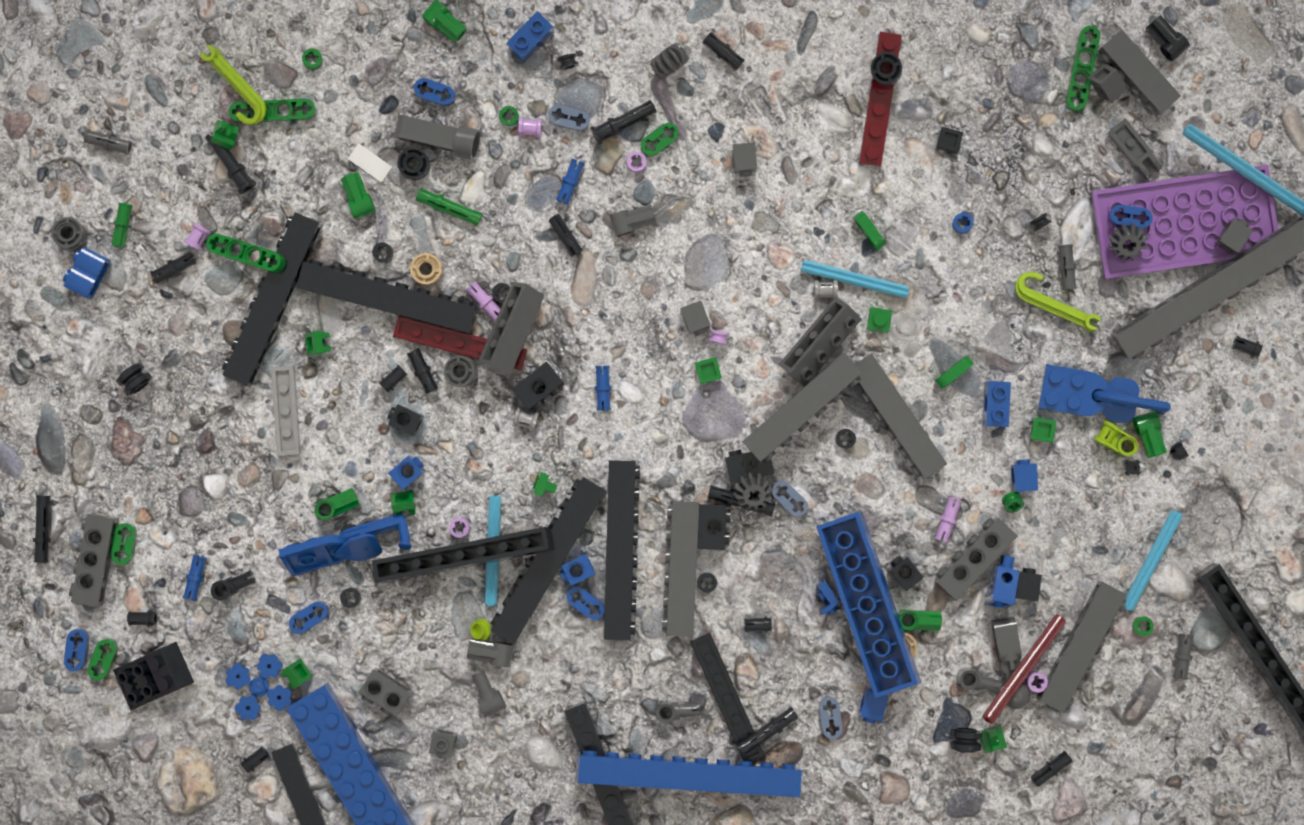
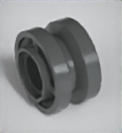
(64, 225)
(450, 371)

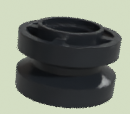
(886, 58)
(404, 159)
(134, 379)
(965, 740)

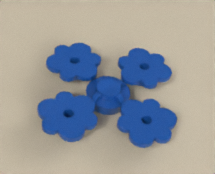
(258, 686)

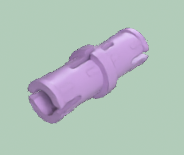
(485, 302)
(948, 519)

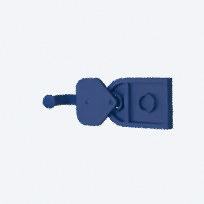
(1071, 392)
(352, 544)

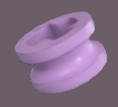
(643, 162)
(718, 337)
(453, 524)

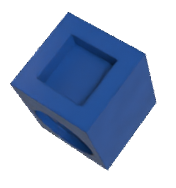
(397, 472)
(1024, 476)
(584, 562)
(872, 708)

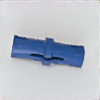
(570, 181)
(603, 388)
(194, 577)

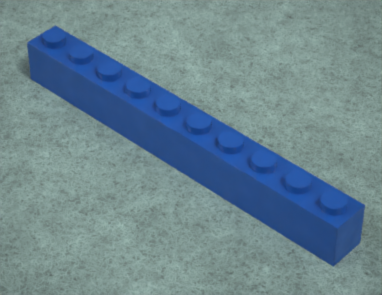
(688, 775)

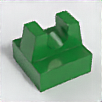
(224, 134)
(314, 343)
(541, 483)
(403, 501)
(296, 673)
(993, 739)

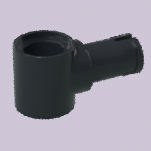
(233, 585)

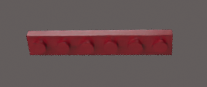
(878, 106)

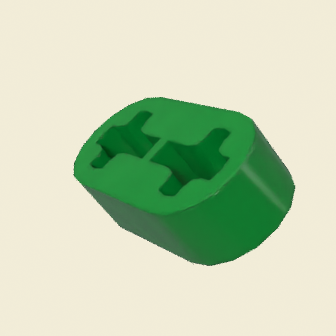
(662, 144)
(869, 230)
(954, 372)
(129, 544)
(97, 657)

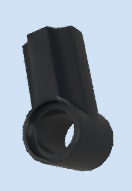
(1171, 42)

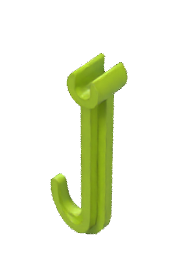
(239, 84)
(1052, 305)

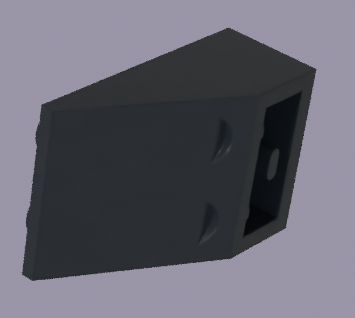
(153, 676)

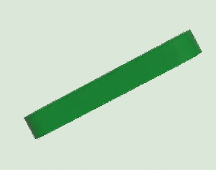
(1081, 68)
(272, 107)
(245, 253)

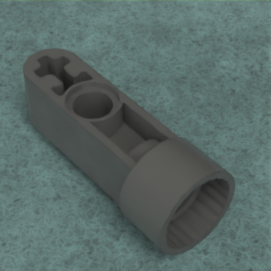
(461, 141)

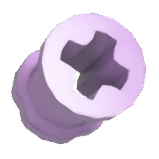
(530, 127)
(197, 236)
(1042, 684)

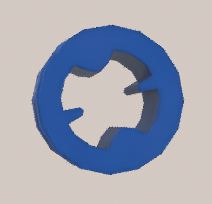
(957, 218)

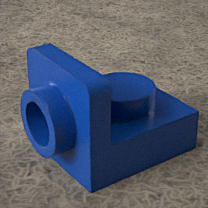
(827, 594)

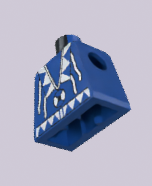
(1002, 593)

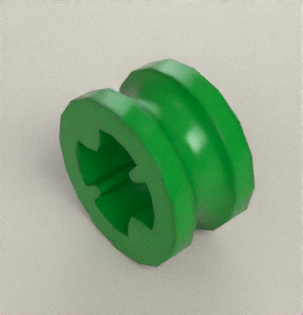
(307, 63)
(504, 110)
(1012, 502)
(1143, 632)

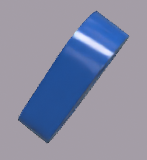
(436, 87)
(1130, 211)
(582, 606)
(306, 613)
(82, 650)

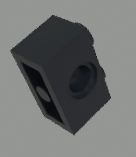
(525, 391)
(735, 466)
(710, 540)

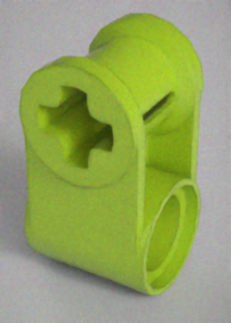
(1114, 439)

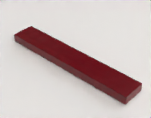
(445, 339)

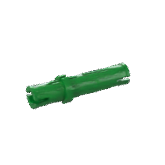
(440, 203)

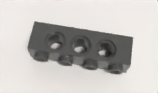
(972, 571)
(99, 572)

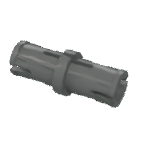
(94, 138)
(1067, 267)
(1183, 656)

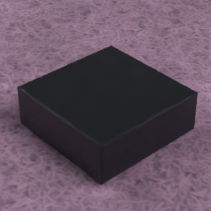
(949, 140)

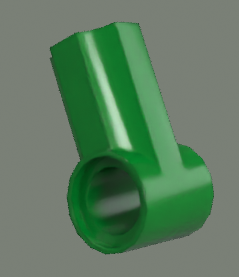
(439, 17)
(359, 201)
(1148, 428)
(339, 504)
(922, 620)

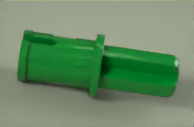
(121, 225)

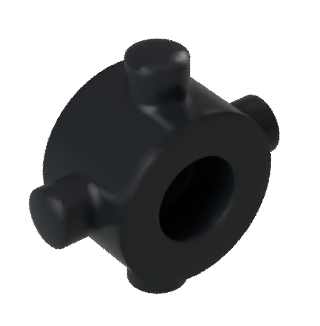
(1132, 467)

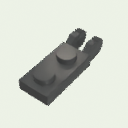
(1133, 147)

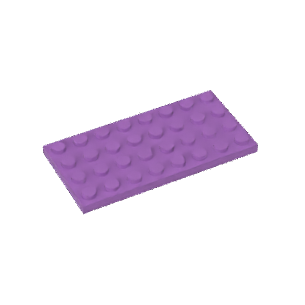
(1185, 220)

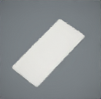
(369, 162)

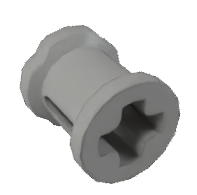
(825, 289)
(525, 419)

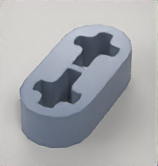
(567, 123)
(793, 495)
(836, 716)

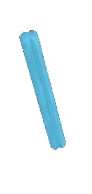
(854, 279)
(1152, 560)
(491, 585)

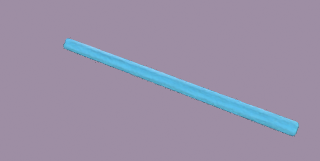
(1244, 168)

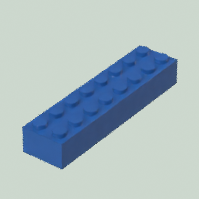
(868, 604)
(346, 759)

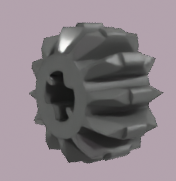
(669, 61)
(1136, 238)
(749, 484)

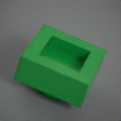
(879, 319)
(708, 370)
(1043, 430)

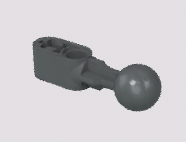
(1009, 655)

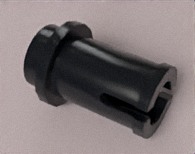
(1247, 346)
(393, 378)
(142, 618)
(758, 624)
(255, 759)

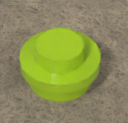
(480, 629)

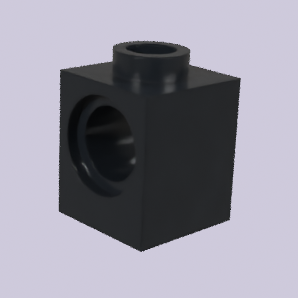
(414, 423)
(913, 577)
(1028, 585)

